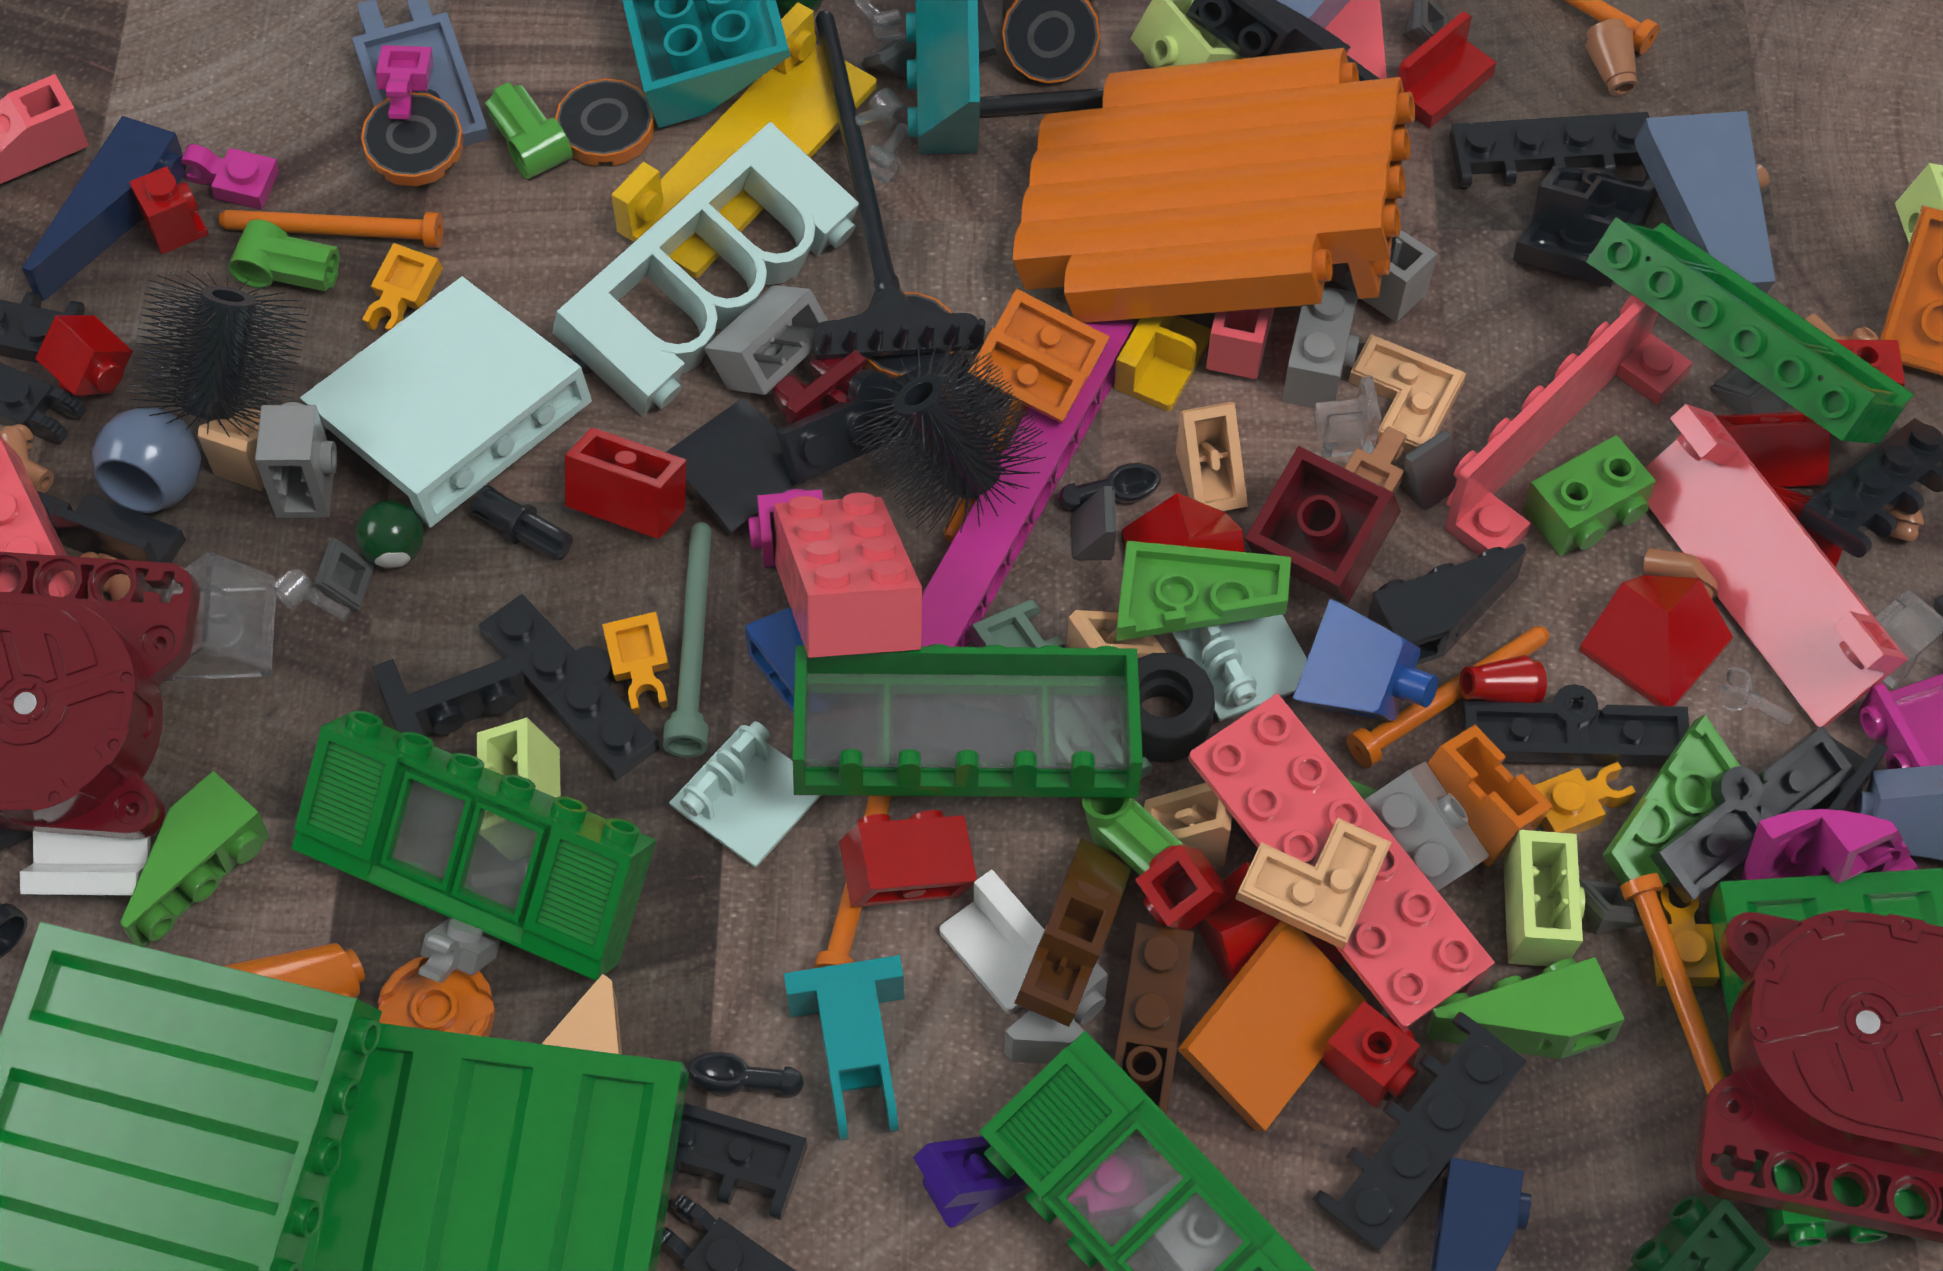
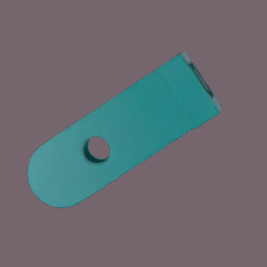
(851, 1025)

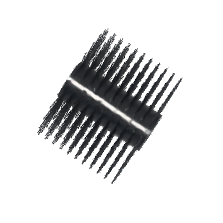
(216, 352)
(948, 436)

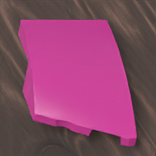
(1825, 844)

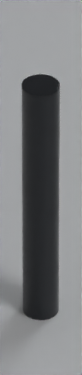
(1041, 102)

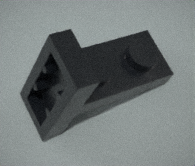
(451, 702)

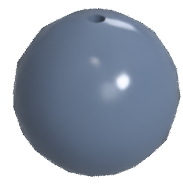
(145, 460)

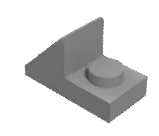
(1042, 1039)

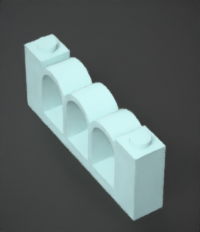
(628, 354)

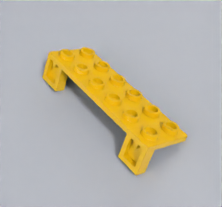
(790, 96)

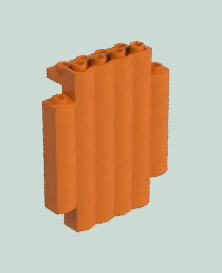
(1217, 188)

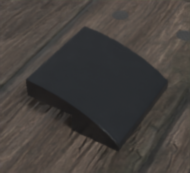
(733, 463)

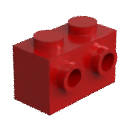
(625, 482)
(907, 859)

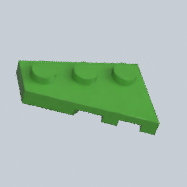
(1197, 588)
(1671, 802)

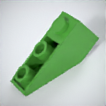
(194, 850)
(1544, 1015)

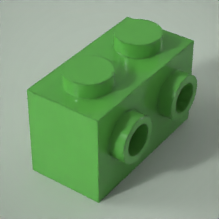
(1589, 496)

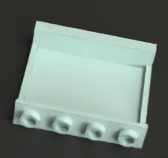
(450, 398)

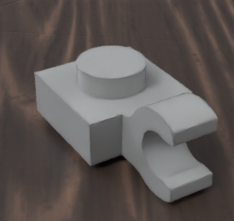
(456, 947)

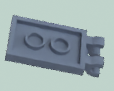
(449, 73)

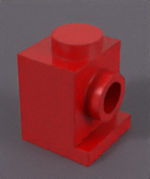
(168, 210)

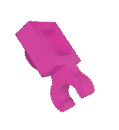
(401, 73)
(237, 178)

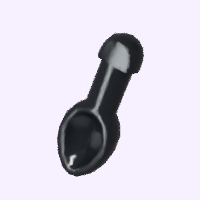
(1130, 481)
(729, 1074)

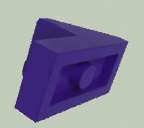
(964, 1179)

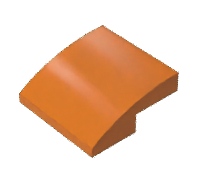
(1041, 355)

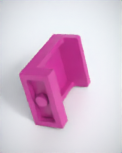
(1906, 722)

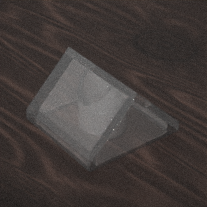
(232, 620)

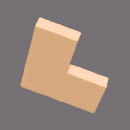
(1415, 383)
(1322, 897)

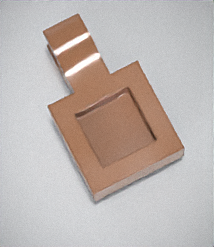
(1381, 464)

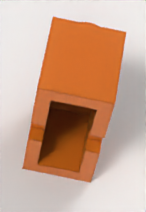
(1488, 792)

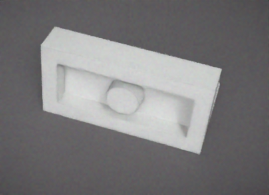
(84, 865)
(994, 939)

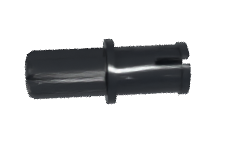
(521, 523)

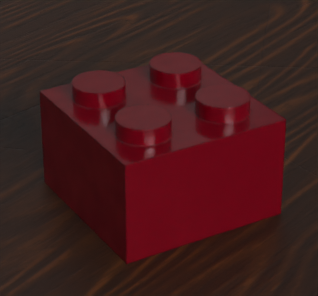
(1325, 523)

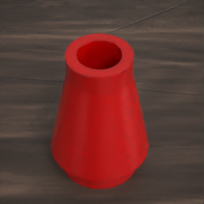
(1505, 681)

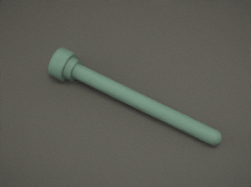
(686, 730)

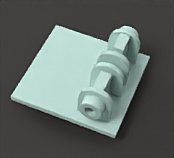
(1245, 661)
(745, 795)

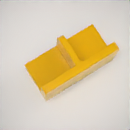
(1160, 359)

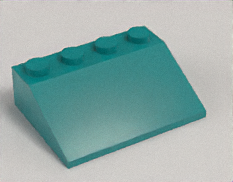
(702, 51)
(944, 76)

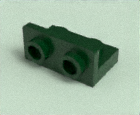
(1702, 1236)

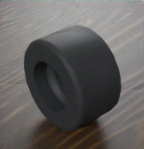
(1188, 684)

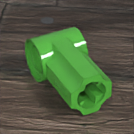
(530, 137)
(270, 255)
(1127, 832)

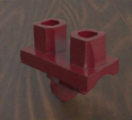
(828, 389)

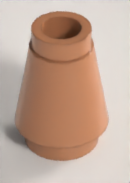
(1613, 54)

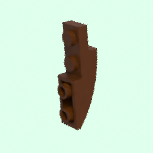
(1074, 933)
(1154, 1008)

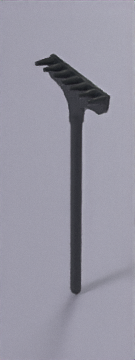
(892, 321)

